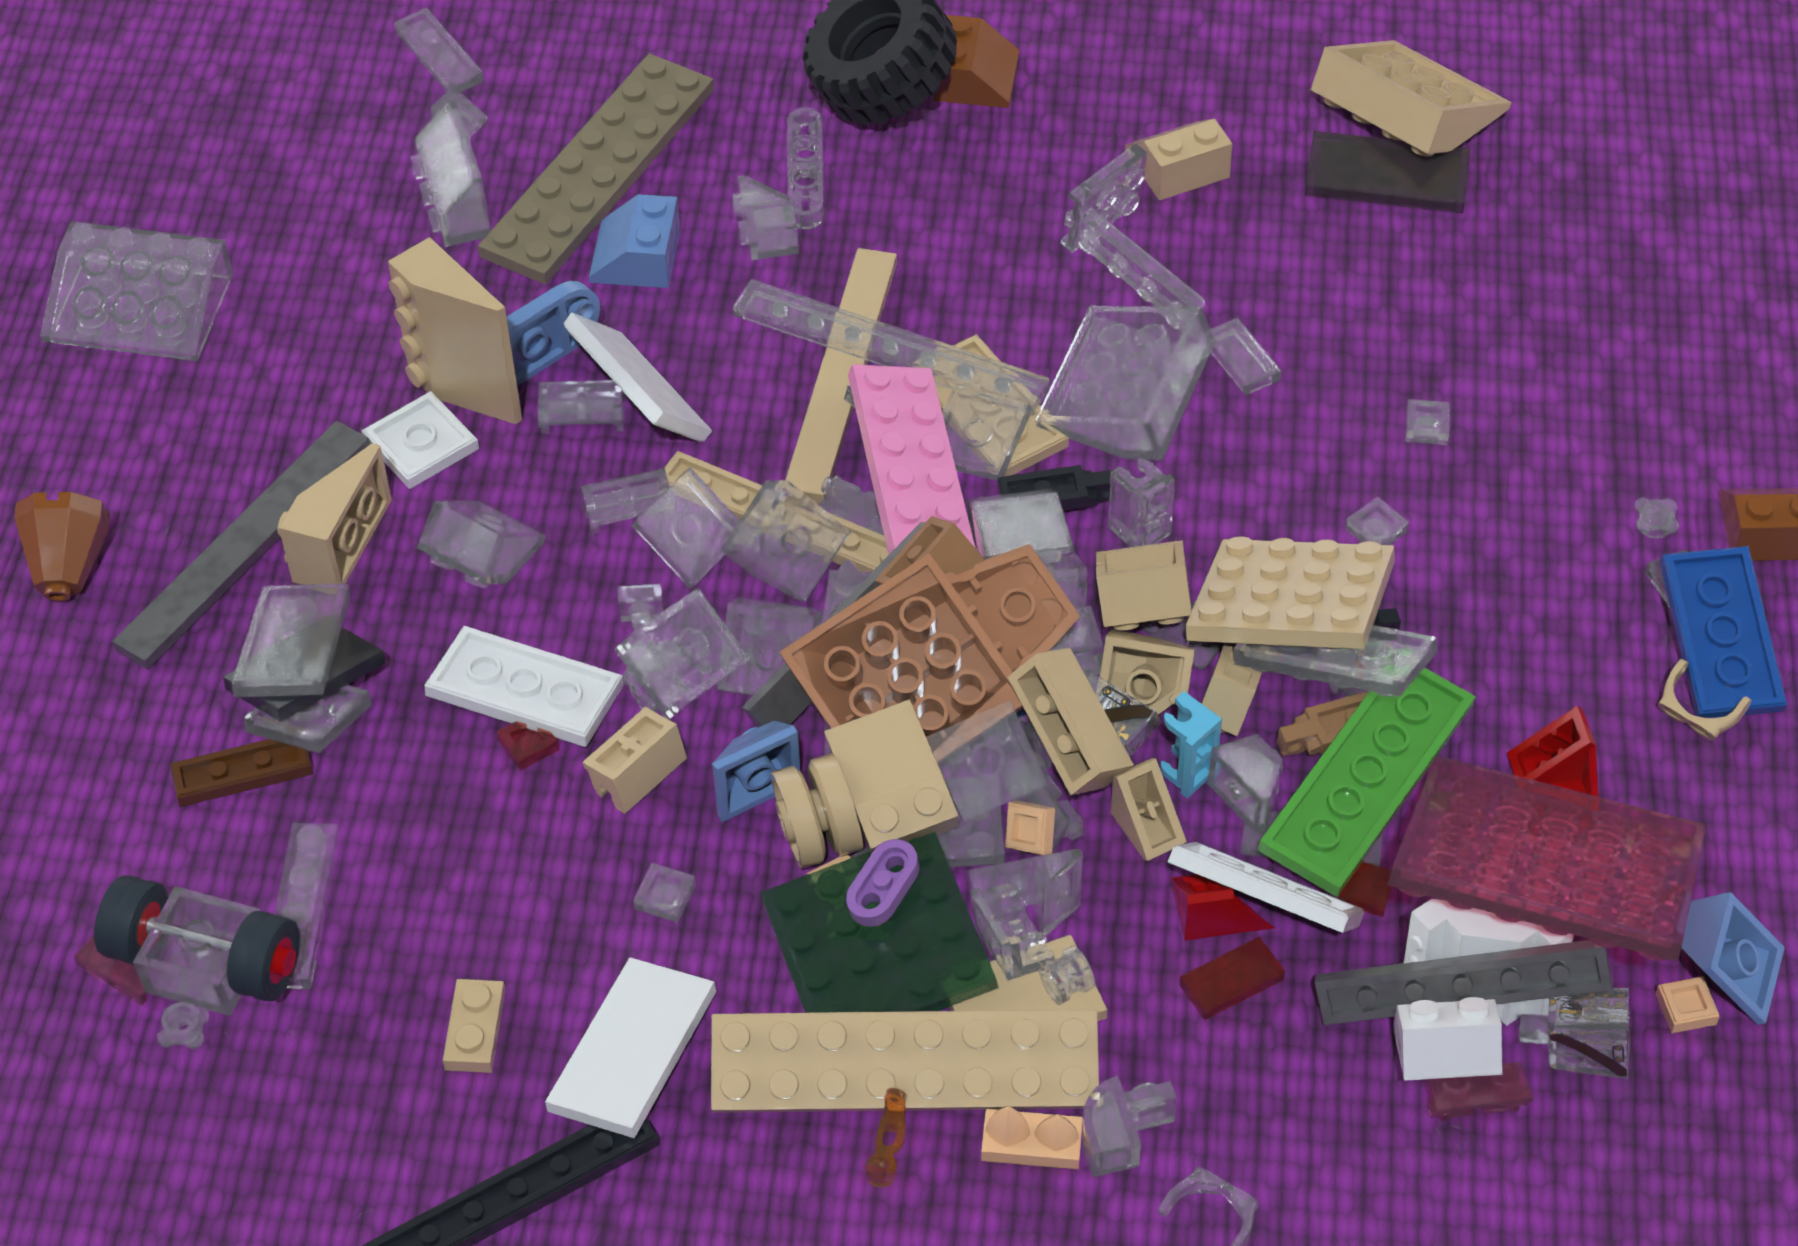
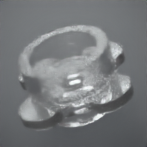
(1656, 517)
(177, 1016)

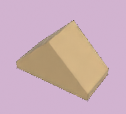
(1146, 810)

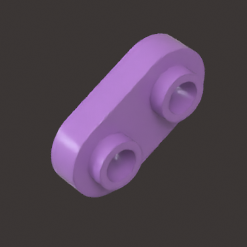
(880, 885)

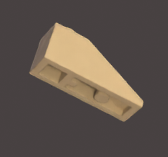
(1230, 690)

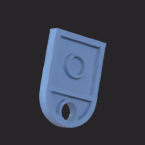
(539, 331)

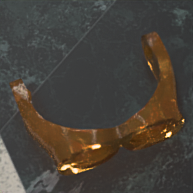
(892, 1120)

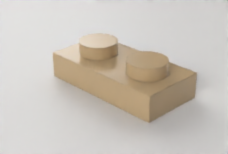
(474, 1026)

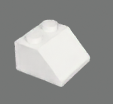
(1449, 1038)

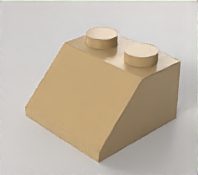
(1186, 158)

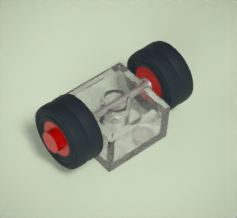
(196, 944)

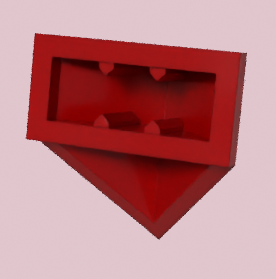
(1560, 754)
(1212, 909)

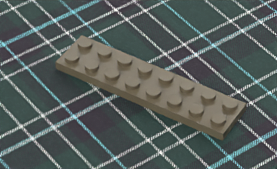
(596, 169)

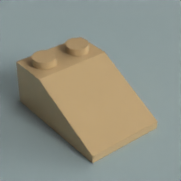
(335, 520)
(892, 776)

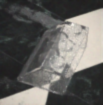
(450, 179)

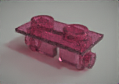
(1491, 1093)

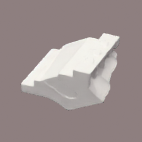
(1446, 932)

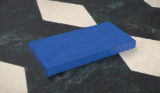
(1722, 631)

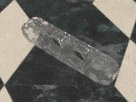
(805, 167)

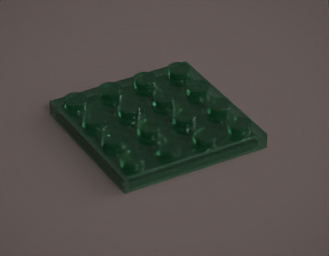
(911, 963)

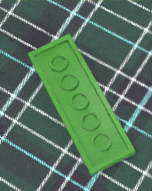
(1364, 780)

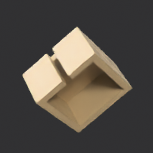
(1143, 585)

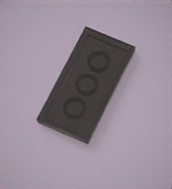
(1386, 173)

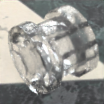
(1066, 975)

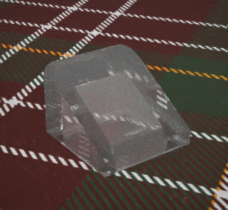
(471, 115)

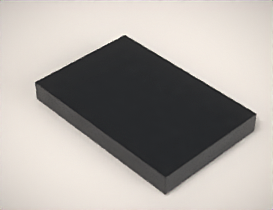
(351, 661)

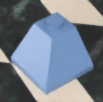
(746, 766)
(1734, 952)

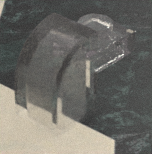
(1114, 1119)

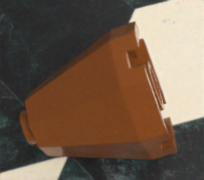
(61, 540)

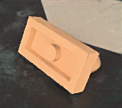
(1031, 1138)

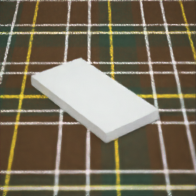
(637, 377)
(524, 685)
(1267, 886)
(631, 1047)

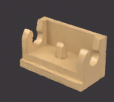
(636, 759)

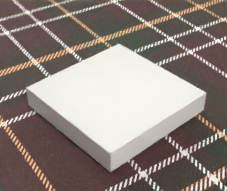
(421, 439)

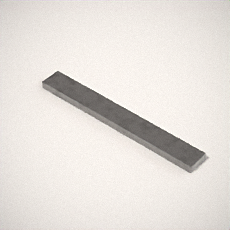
(232, 551)

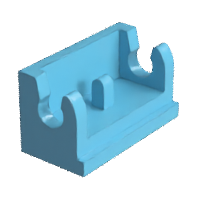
(1196, 734)

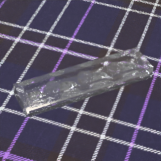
(306, 890)

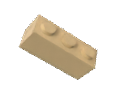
(1070, 720)

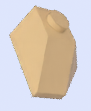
(1147, 667)

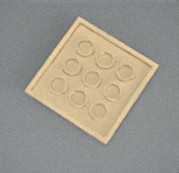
(1292, 593)

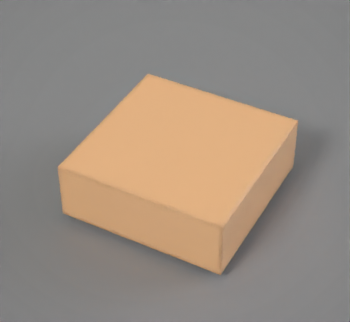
(1030, 827)
(1687, 1004)

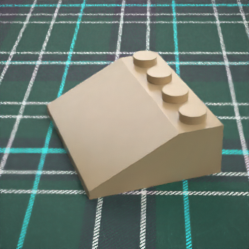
(1405, 95)
(453, 333)

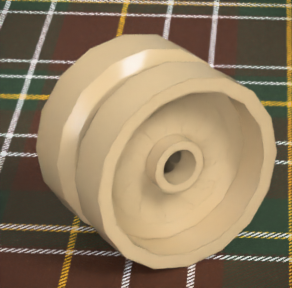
(822, 809)

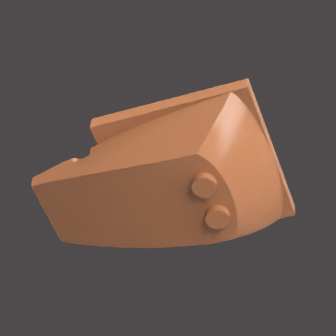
(933, 641)

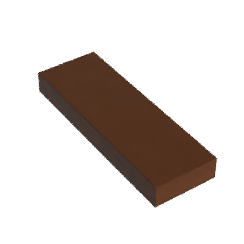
(238, 770)

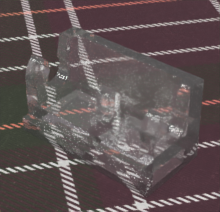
(580, 404)
(622, 497)
(1141, 506)
(1008, 932)

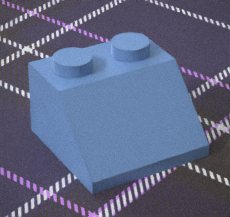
(638, 243)

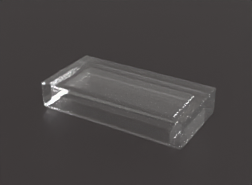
(1243, 357)

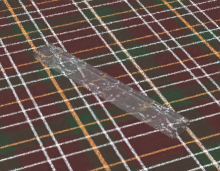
(885, 343)

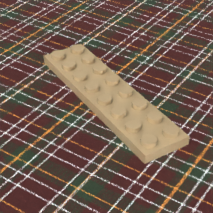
(930, 1055)

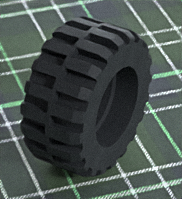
(895, 79)

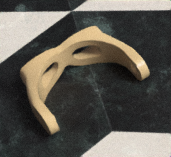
(1706, 727)

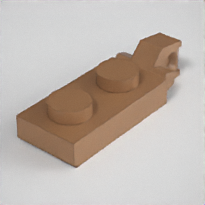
(1317, 726)

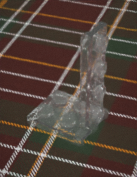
(1097, 205)

